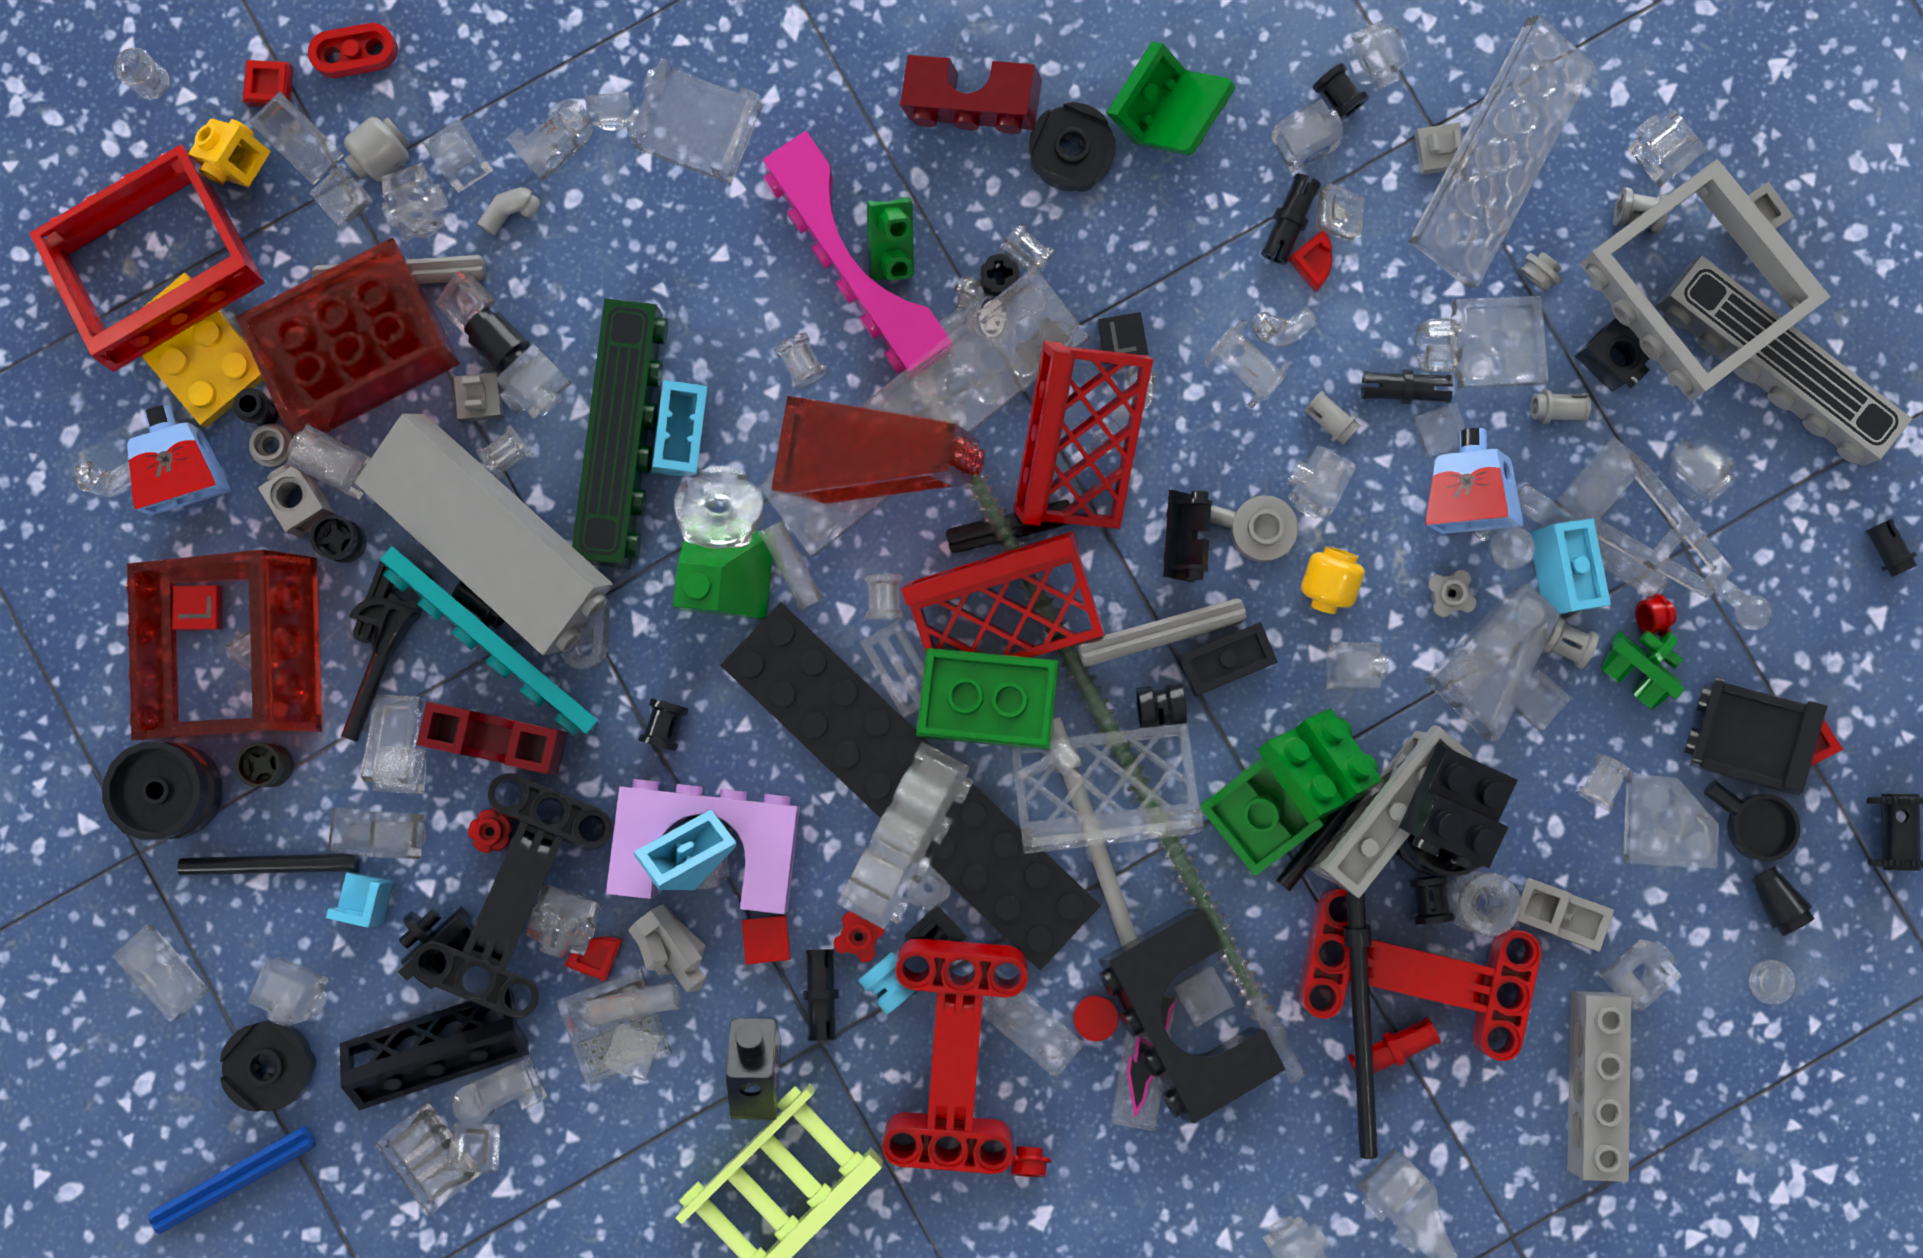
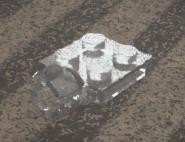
(1487, 342)

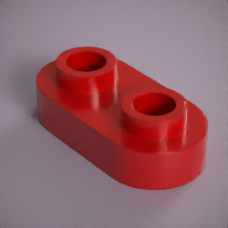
(354, 46)

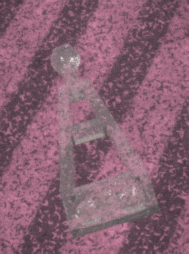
(1604, 482)

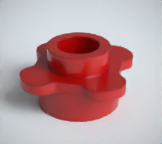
(847, 943)

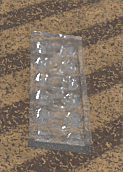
(1502, 152)

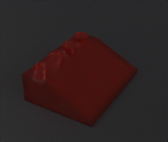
(347, 340)

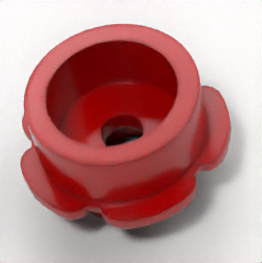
(1655, 615)
(502, 831)
(1029, 1162)

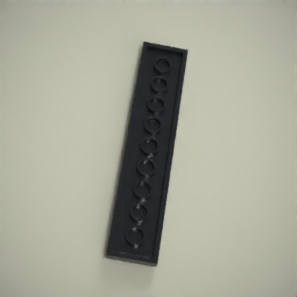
(871, 751)

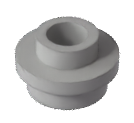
(1542, 271)
(260, 439)

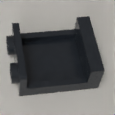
(1755, 736)

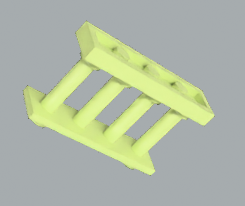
(823, 1200)

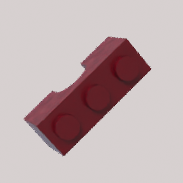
(1005, 102)
(492, 738)

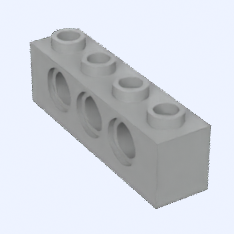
(1599, 1086)

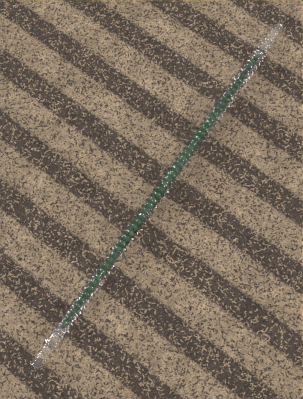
(1122, 752)

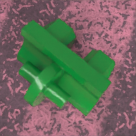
(890, 239)
(1659, 681)

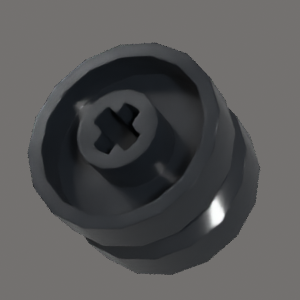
(162, 790)

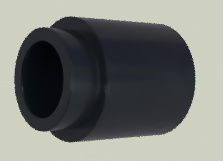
(495, 339)

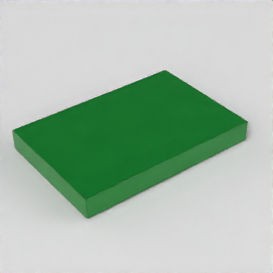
(988, 699)

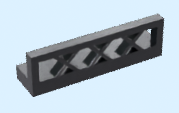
(431, 1058)

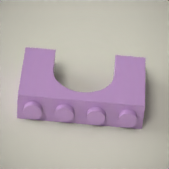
(764, 828)

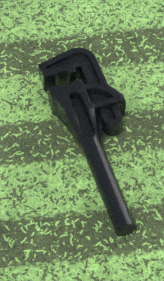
(384, 623)

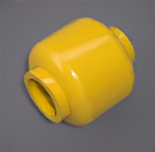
(1332, 579)

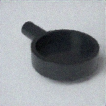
(1758, 825)

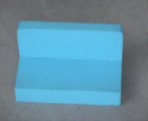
(1570, 566)

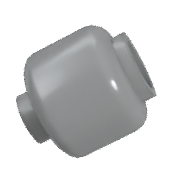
(376, 148)

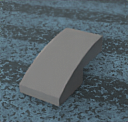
(1564, 915)

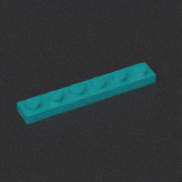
(473, 632)

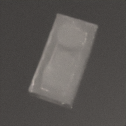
(160, 972)

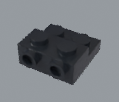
(1459, 809)

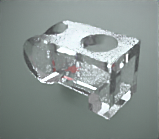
(554, 139)
(483, 1096)

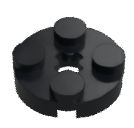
(1082, 169)
(240, 1066)

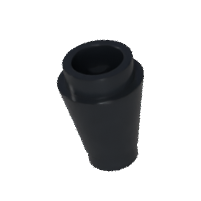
(1782, 902)

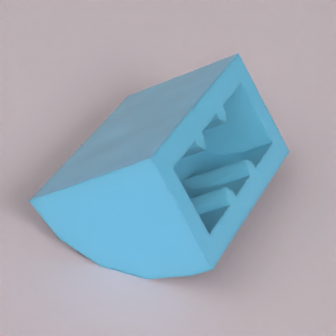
(678, 429)

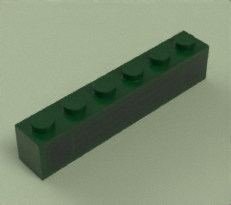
(618, 433)

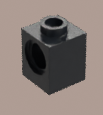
(1597, 358)

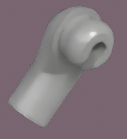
(507, 203)

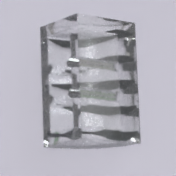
(420, 1157)

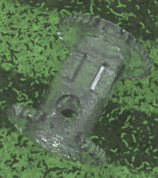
(1251, 367)
(1501, 905)

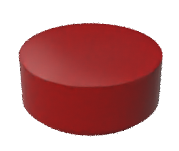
(1095, 1018)

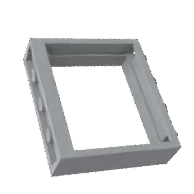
(1756, 239)

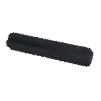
(976, 533)

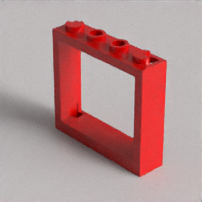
(170, 312)

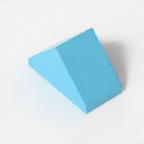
(687, 853)

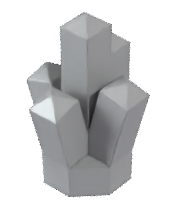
(669, 947)

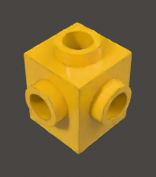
(228, 152)

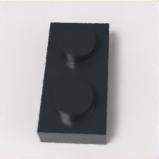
(1227, 659)

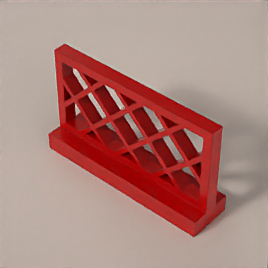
(1045, 431)
(1003, 569)

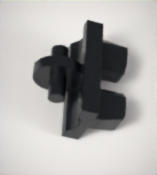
(451, 932)

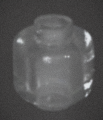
(1377, 54)
(1701, 469)

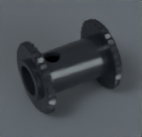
(1899, 840)

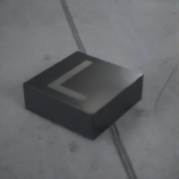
(1123, 334)

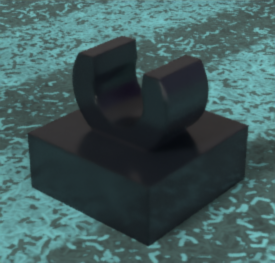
(936, 926)

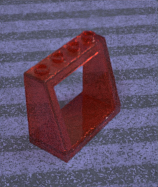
(860, 453)
(281, 641)

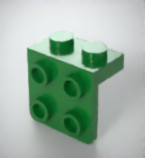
(1167, 104)

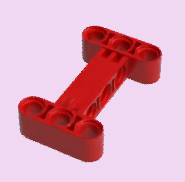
(1429, 978)
(955, 1058)

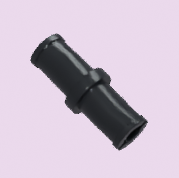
(1290, 219)
(1407, 386)
(821, 994)

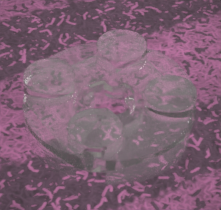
(723, 529)

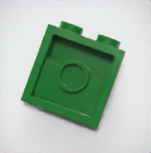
(1320, 765)
(1258, 817)

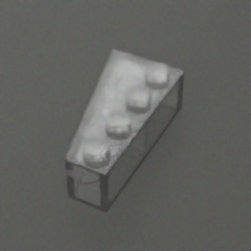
(904, 836)

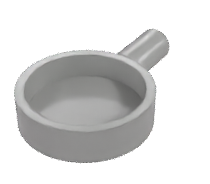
(1260, 528)

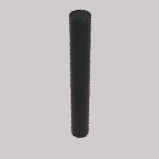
(1314, 846)

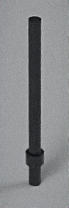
(1358, 937)

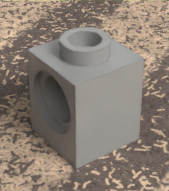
(311, 508)

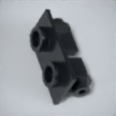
(1185, 554)

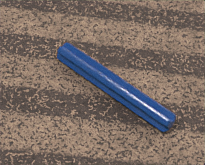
(231, 1180)

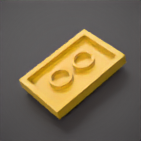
(205, 364)

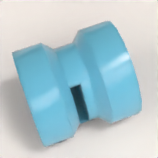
(884, 984)

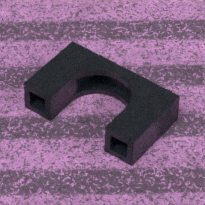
(1140, 977)

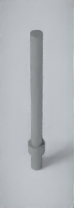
(1099, 854)

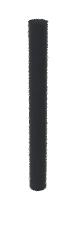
(268, 864)

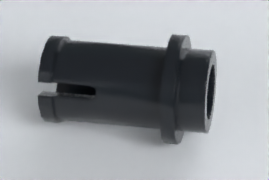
(255, 407)
(1891, 548)
(476, 605)

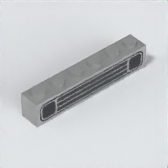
(1789, 369)

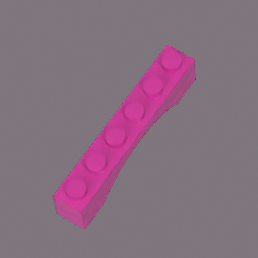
(806, 183)

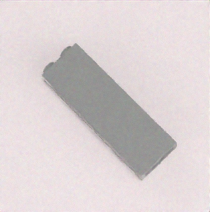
(484, 534)

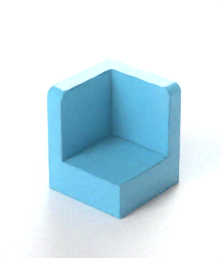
(362, 900)

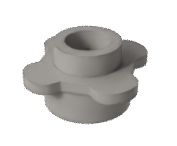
(1442, 602)

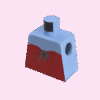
(172, 465)
(1473, 488)

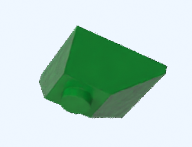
(724, 580)

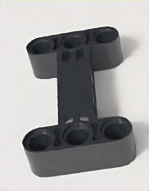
(513, 894)

